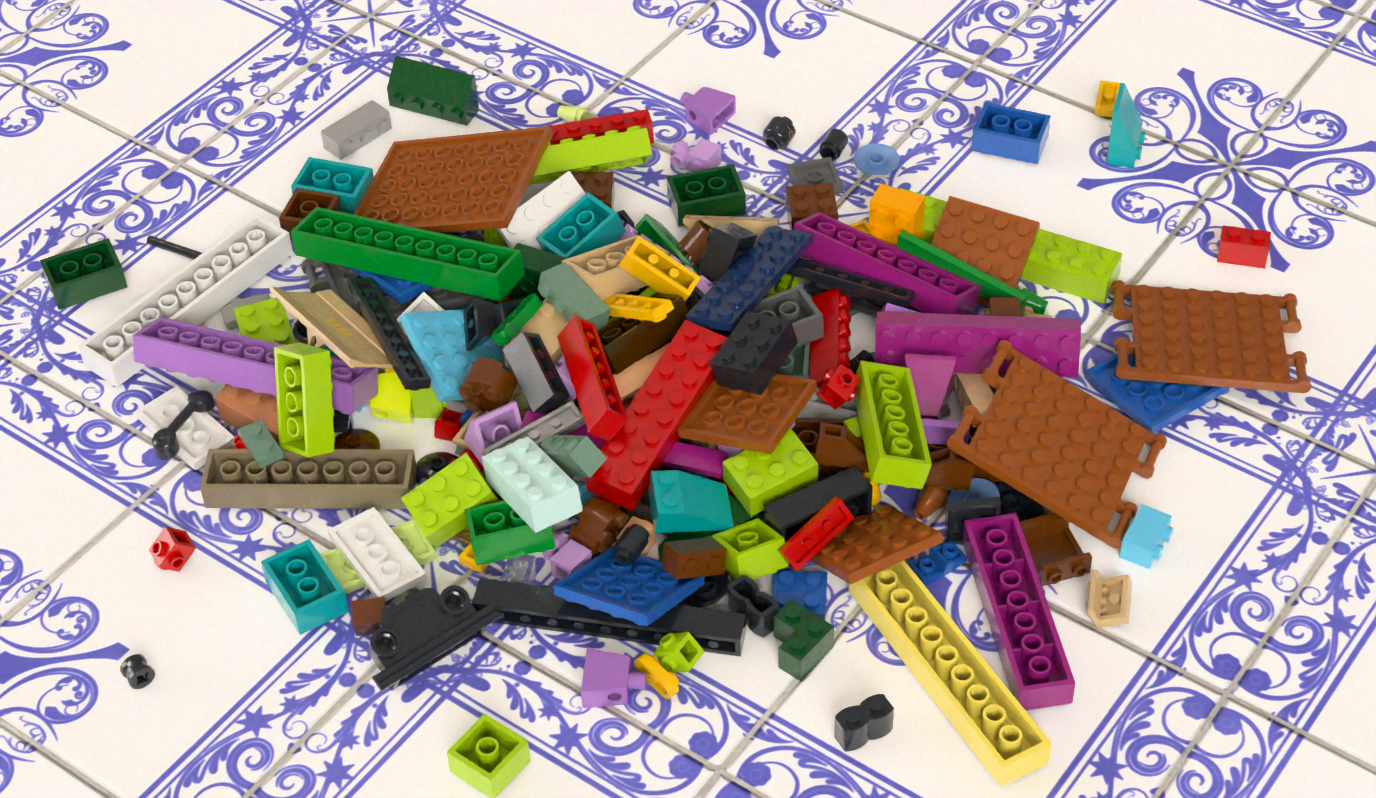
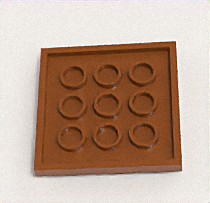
(986, 240)
(745, 418)
(875, 544)

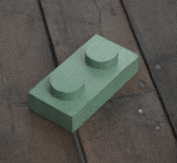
(260, 443)

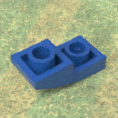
(940, 562)

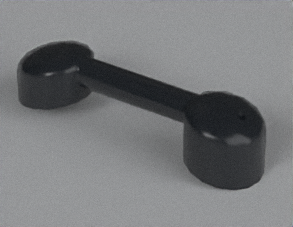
(165, 440)

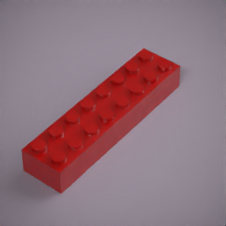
(655, 416)

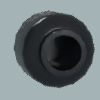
(779, 132)

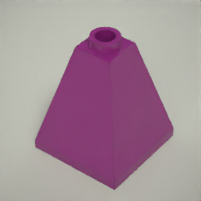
(932, 381)

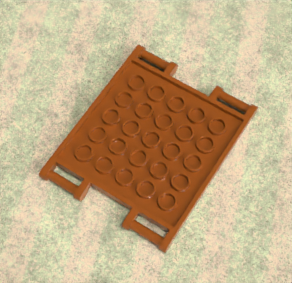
(1208, 338)
(1057, 445)

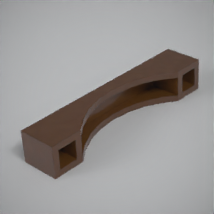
(841, 448)

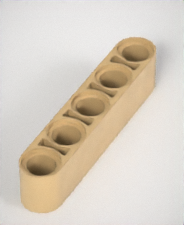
(972, 391)

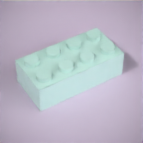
(532, 484)

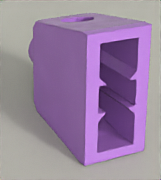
(708, 108)
(608, 679)

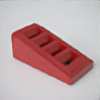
(447, 425)

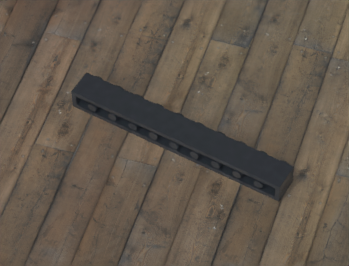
(540, 609)

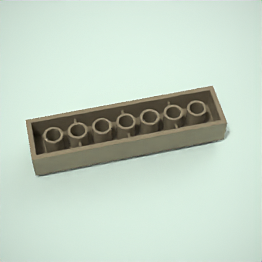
(319, 482)

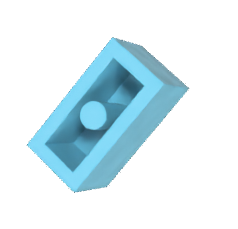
(1146, 537)

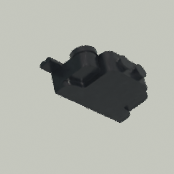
(424, 632)

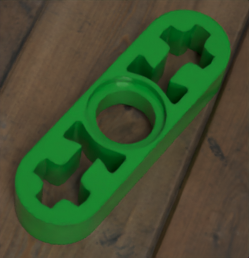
(517, 319)

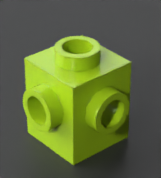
(678, 652)

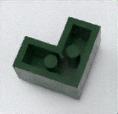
(804, 639)

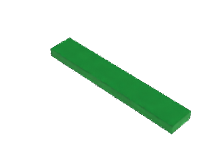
(989, 285)

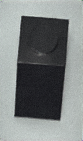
(479, 323)

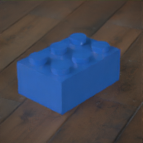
(1011, 133)

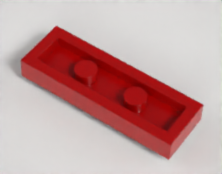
(816, 533)

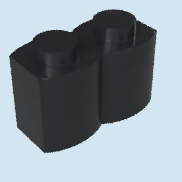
(758, 606)
(863, 722)

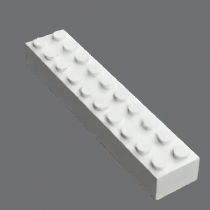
(189, 294)

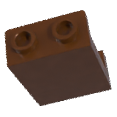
(1054, 549)

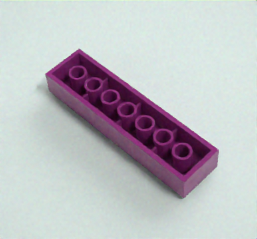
(862, 254)
(974, 340)
(1018, 612)

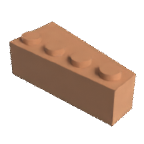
(243, 407)

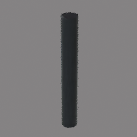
(172, 247)

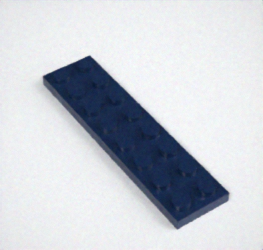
(750, 278)

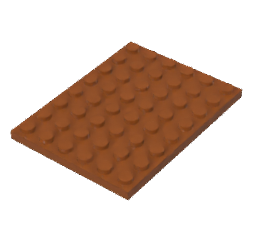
(455, 180)

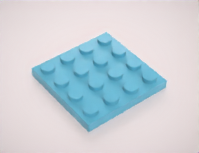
(441, 347)

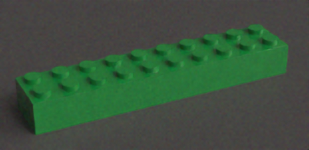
(408, 253)

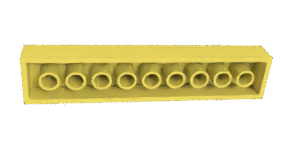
(953, 673)

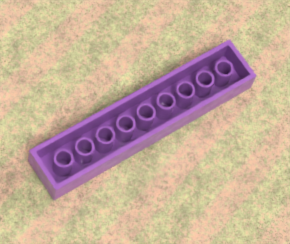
(239, 361)

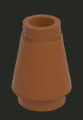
(930, 500)

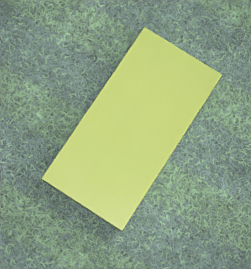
(409, 535)

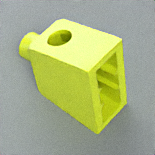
(392, 400)

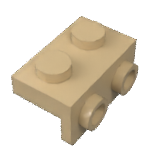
(1109, 599)

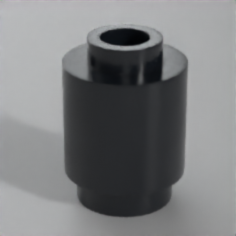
(833, 144)
(631, 544)

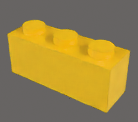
(659, 269)

